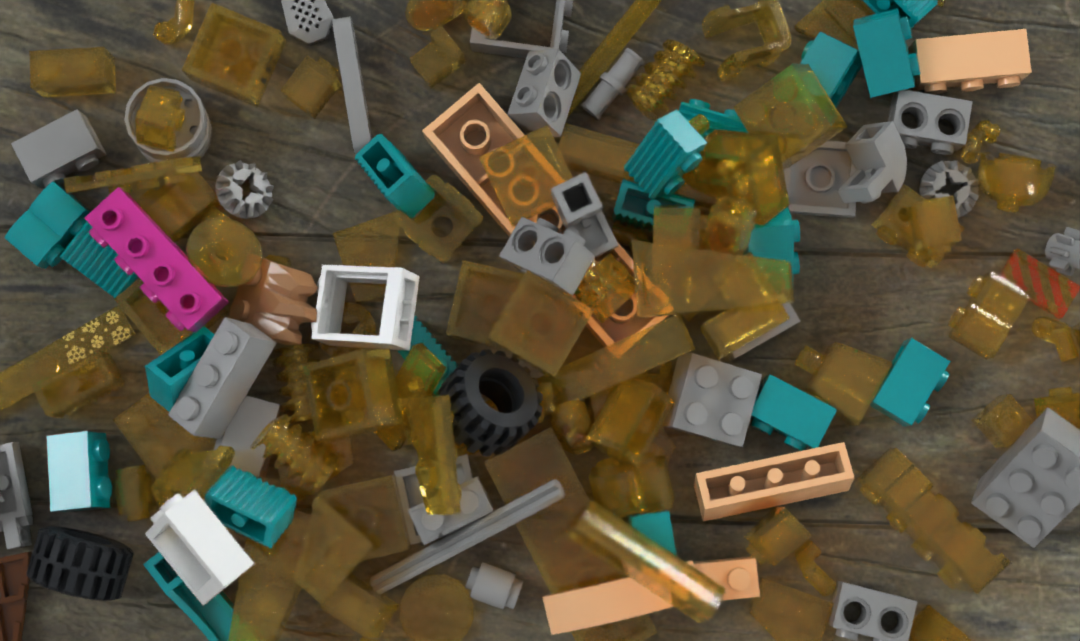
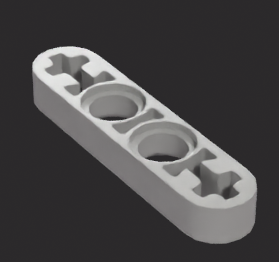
(352, 82)

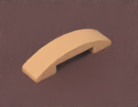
(600, 604)

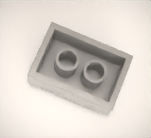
(1034, 479)

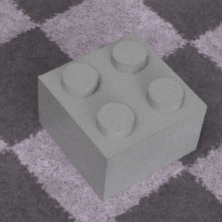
(712, 399)

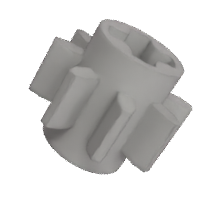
(1064, 251)

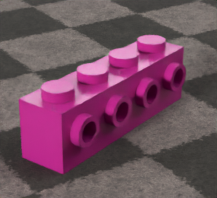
(155, 260)

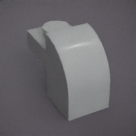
(879, 163)
(582, 213)

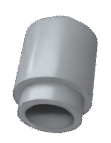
(494, 586)

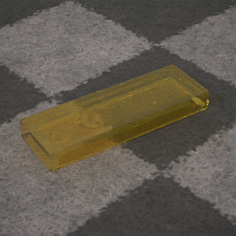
(415, 378)

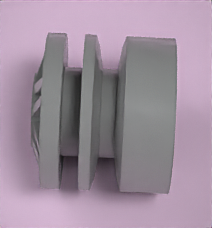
(196, 130)

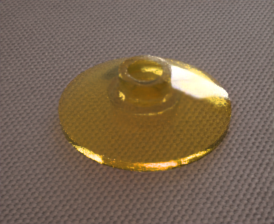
(228, 239)

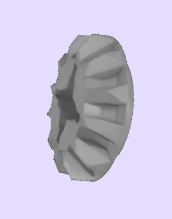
(958, 174)
(231, 194)

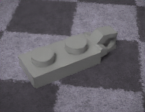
(16, 509)

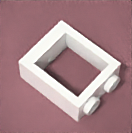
(397, 308)
(197, 546)

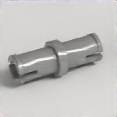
(612, 83)

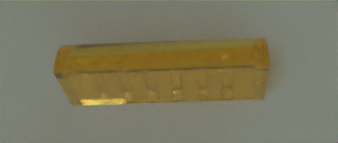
(647, 562)

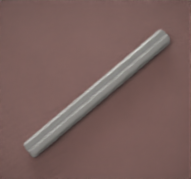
(468, 536)

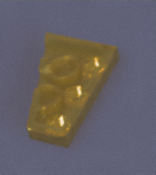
(143, 176)
(433, 438)

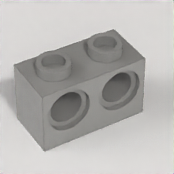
(544, 92)
(928, 111)
(548, 254)
(873, 607)

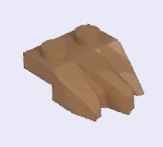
(276, 302)

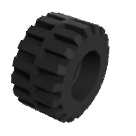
(507, 387)
(80, 563)

